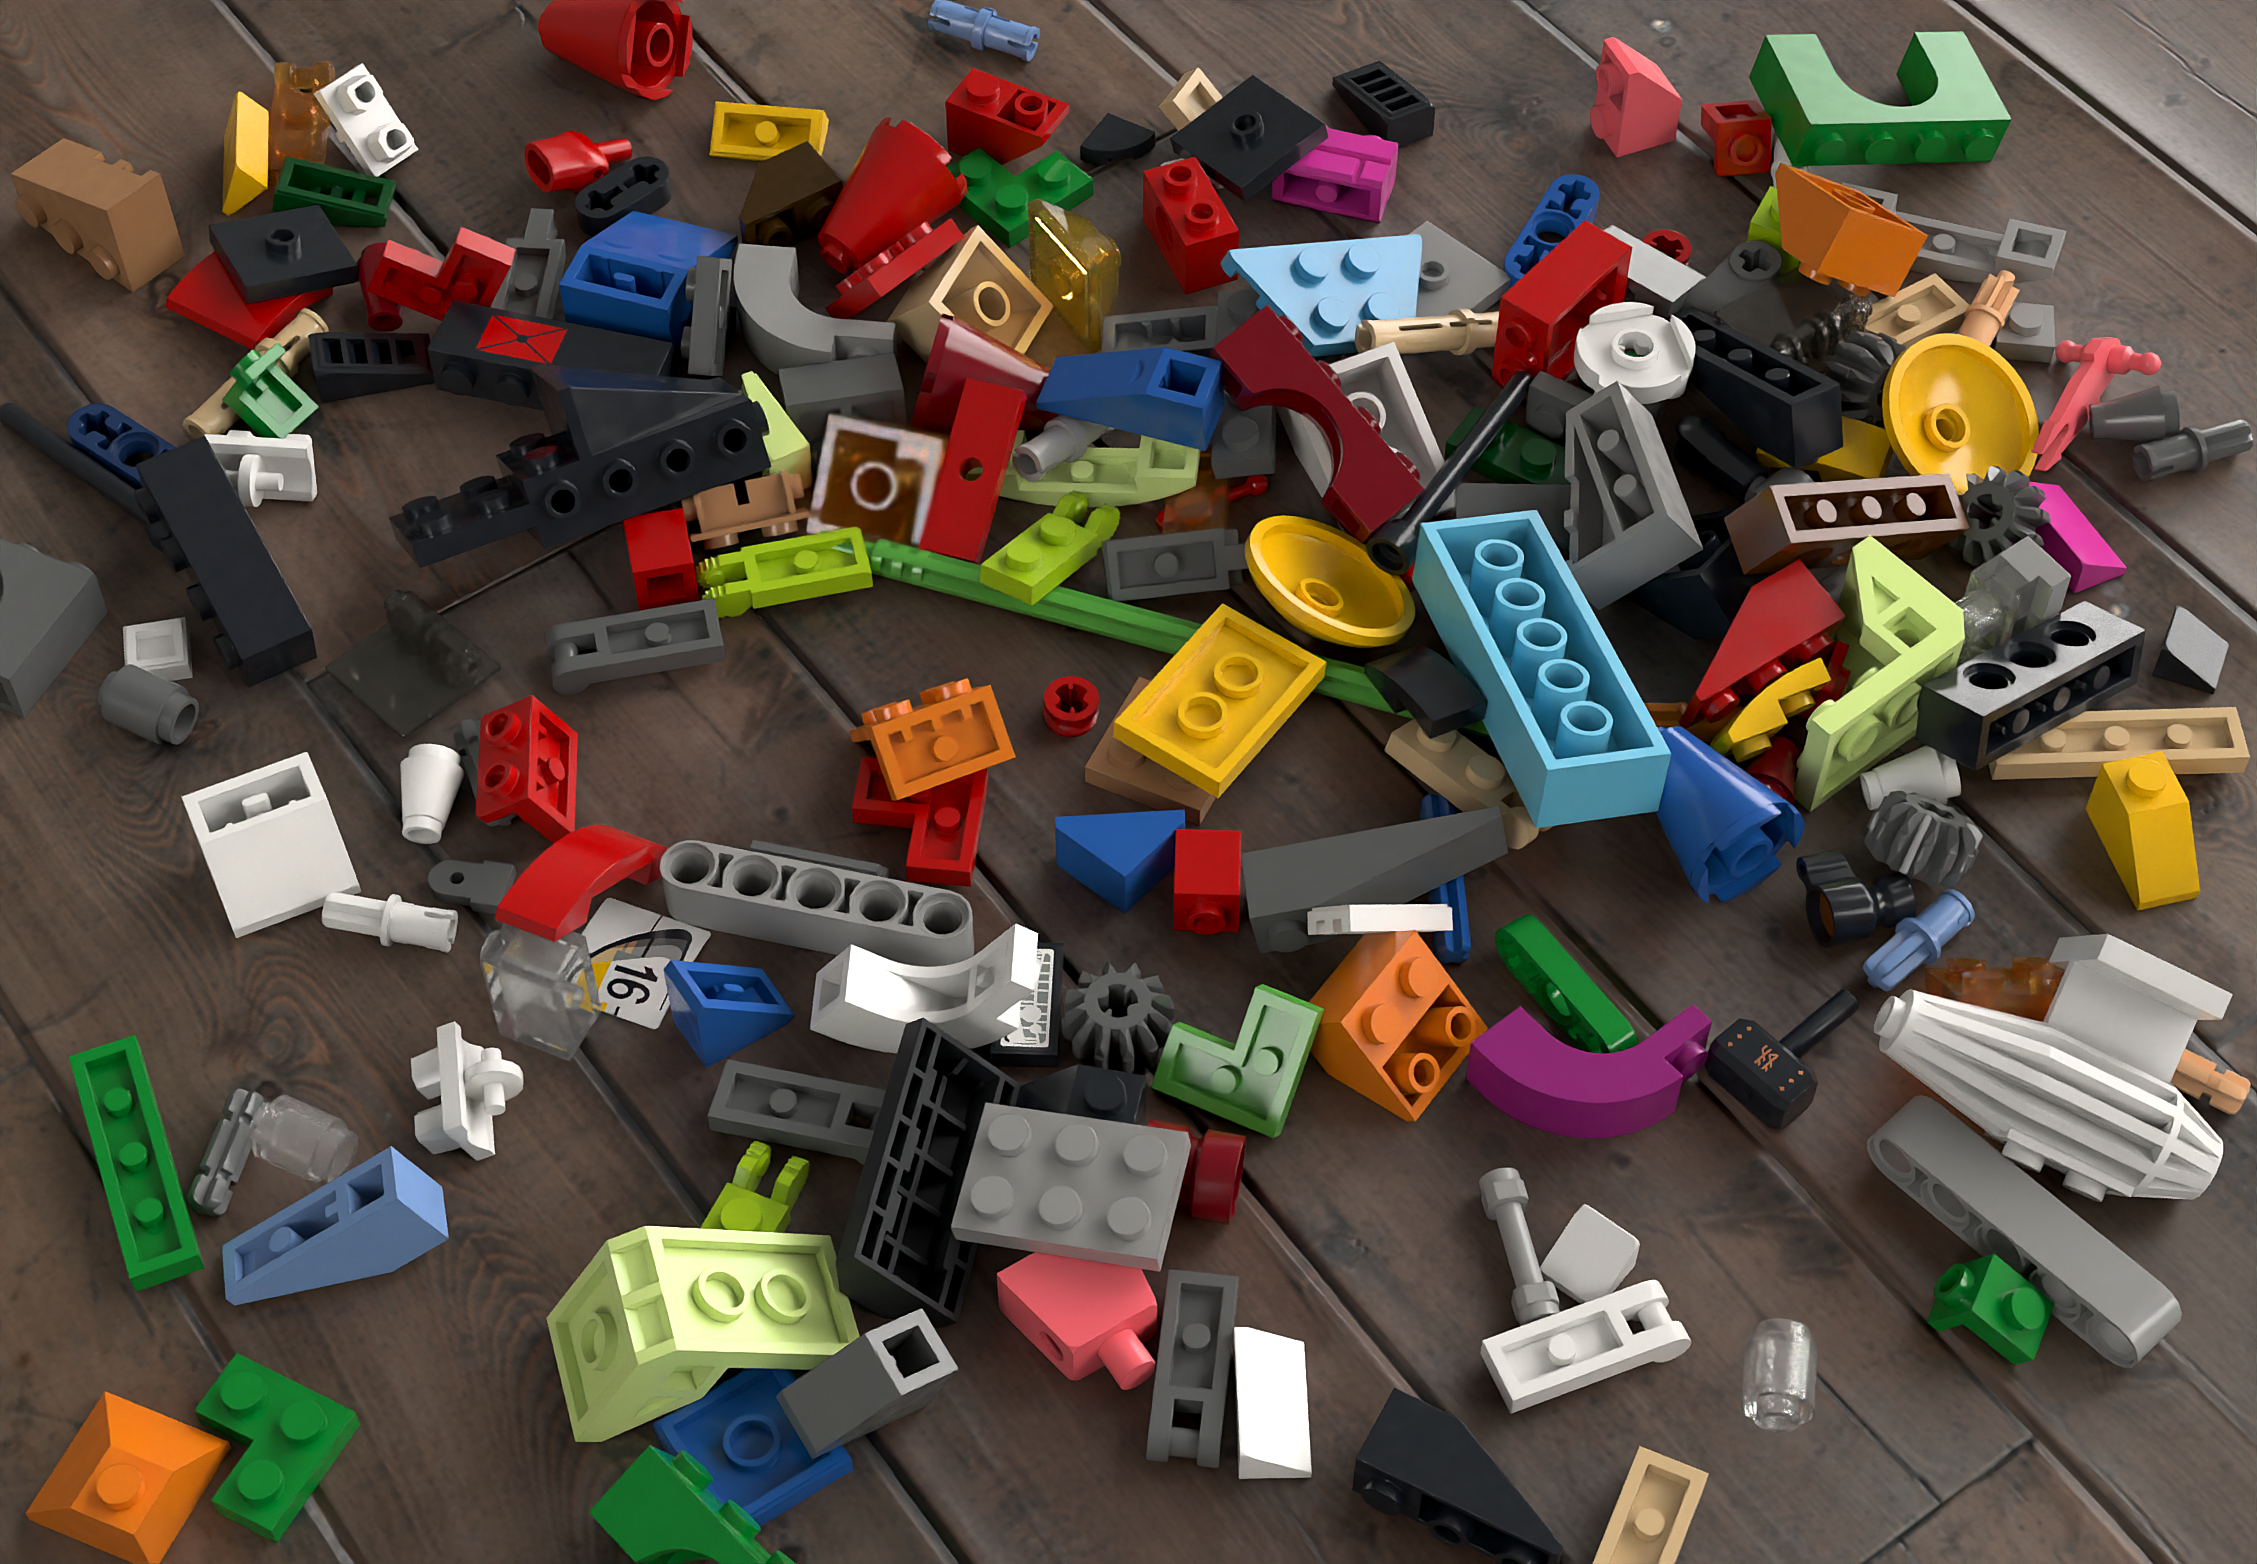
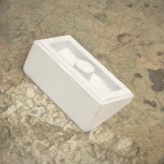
(1270, 1405)

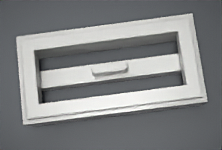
(1379, 919)

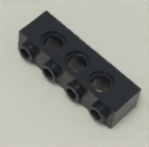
(2029, 685)

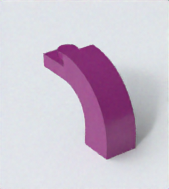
(1582, 1091)

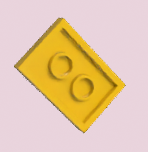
(1219, 700)

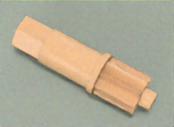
(1989, 308)

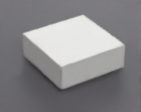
(160, 648)

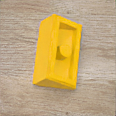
(764, 130)
(245, 154)

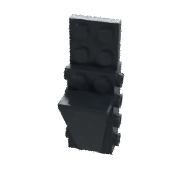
(612, 454)

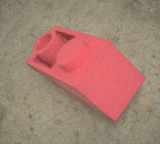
(1632, 101)

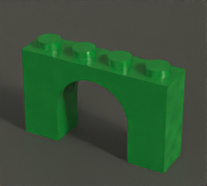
(1828, 124)

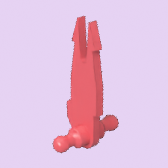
(2099, 363)

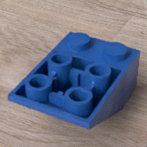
(637, 275)

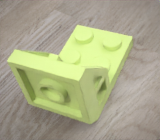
(1898, 640)
(682, 1305)

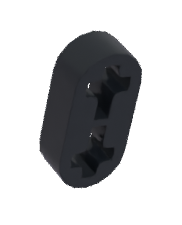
(635, 186)

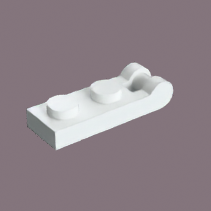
(1583, 1345)

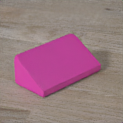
(2075, 542)

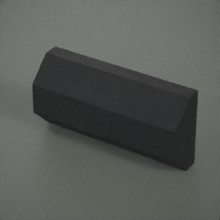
(899, 1230)

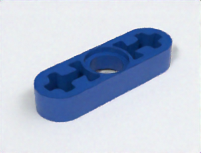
(1550, 217)

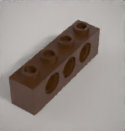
(1829, 518)

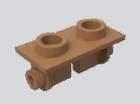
(768, 508)

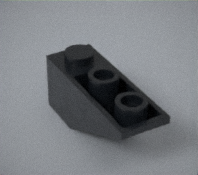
(1442, 1477)

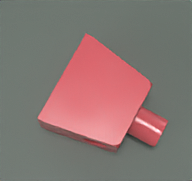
(1083, 1314)

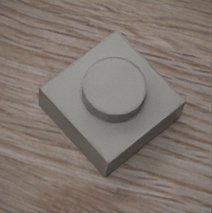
(2027, 333)

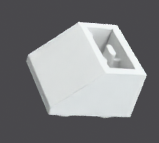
(271, 844)

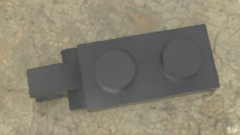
(536, 268)
(1172, 563)

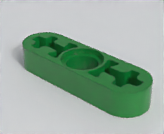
(1562, 988)

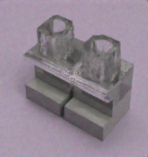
(2010, 597)

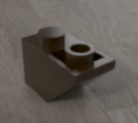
(789, 198)

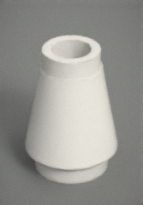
(1919, 771)
(428, 791)

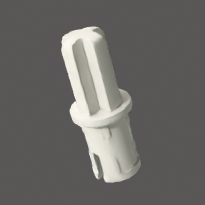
(391, 920)

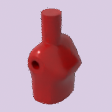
(572, 160)

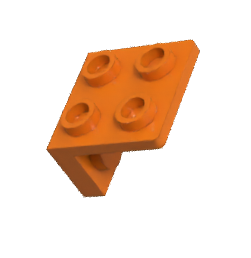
(937, 741)

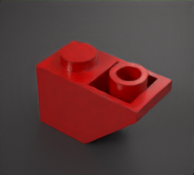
(999, 117)

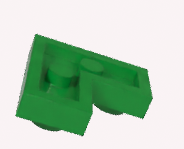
(1001, 199)
(289, 1439)

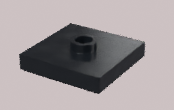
(1249, 137)
(283, 254)

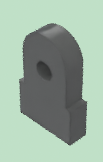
(481, 884)

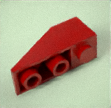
(1776, 627)

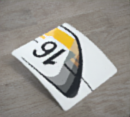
(629, 957)

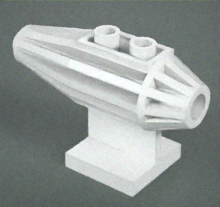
(2085, 1083)

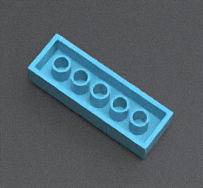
(1540, 658)

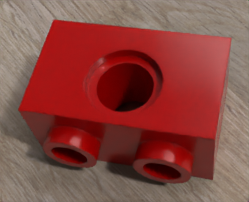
(1189, 223)

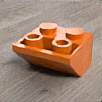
(1393, 1023)

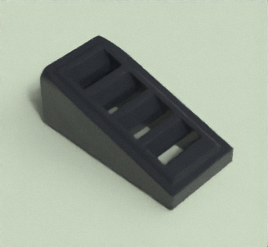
(1413, 112)
(342, 357)

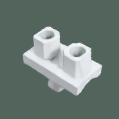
(366, 121)
(267, 466)
(471, 1088)

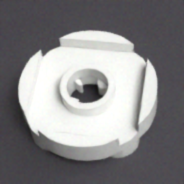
(1631, 325)

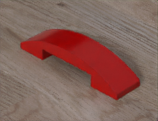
(558, 886)

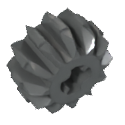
(1862, 371)
(1984, 501)
(1922, 838)
(1117, 1018)

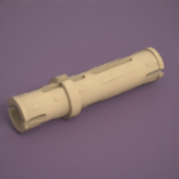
(1457, 332)
(213, 419)

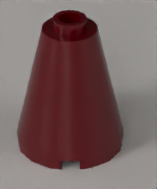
(967, 352)

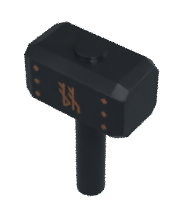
(1769, 1072)

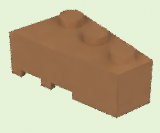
(100, 212)

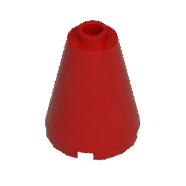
(621, 41)
(888, 194)

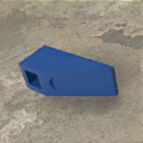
(1140, 392)

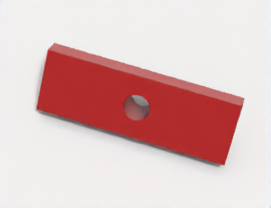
(979, 439)

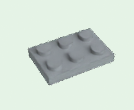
(1072, 1186)

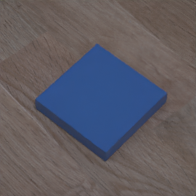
(751, 1445)

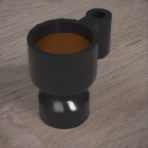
(1845, 907)

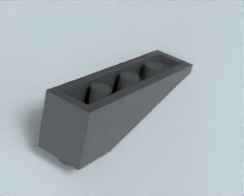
(1362, 869)

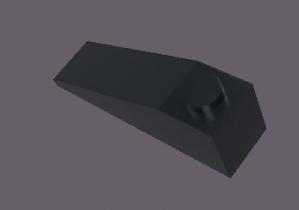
(1765, 393)

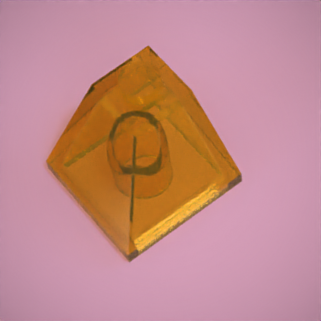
(1073, 269)

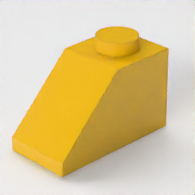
(2146, 829)

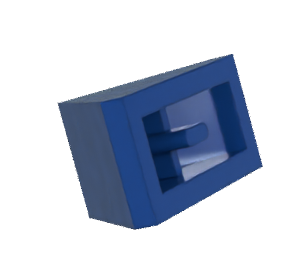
(1119, 852)
(723, 1007)

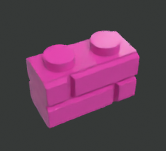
(1342, 176)

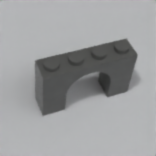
(44, 621)

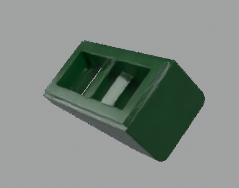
(311, 183)

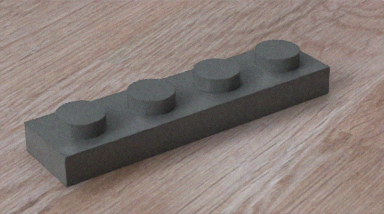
(1242, 439)

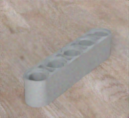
(792, 887)
(2009, 1214)

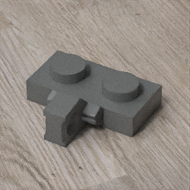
(709, 292)

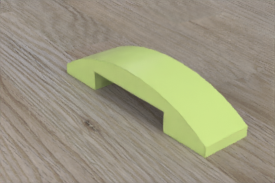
(1108, 475)

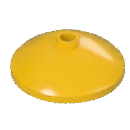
(1958, 410)
(1327, 583)

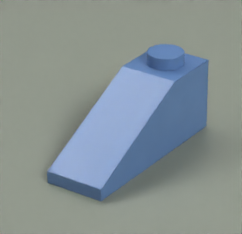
(339, 1233)

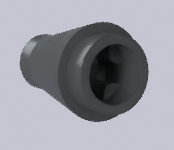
(2136, 417)

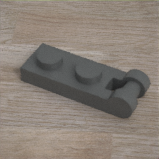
(633, 644)
(794, 1109)
(1193, 1366)

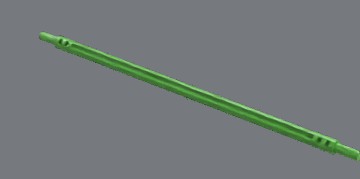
(1093, 615)

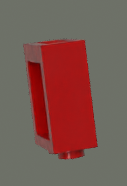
(1555, 300)

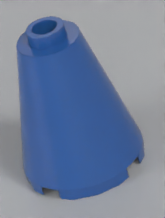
(1721, 819)

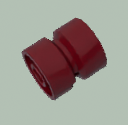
(1211, 1173)

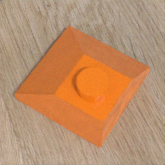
(128, 1480)

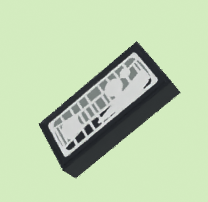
(1039, 1020)

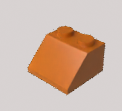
(1843, 234)

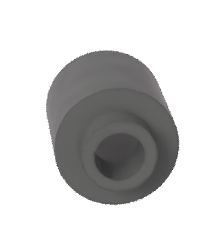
(148, 705)

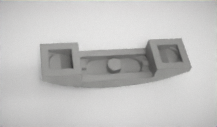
(1973, 253)

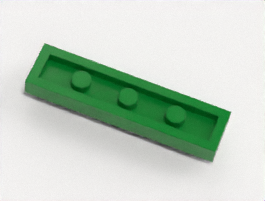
(136, 1163)

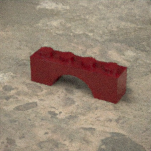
(1272, 368)

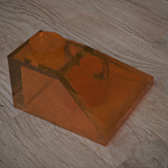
(876, 479)

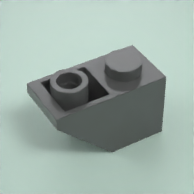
(868, 1383)

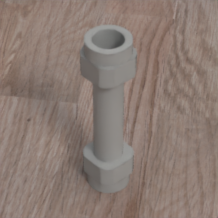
(1506, 1201)

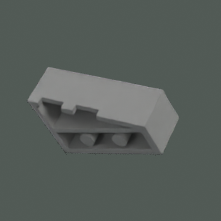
(1625, 499)

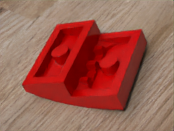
(214, 301)

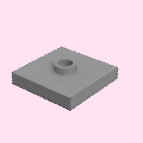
(1454, 276)

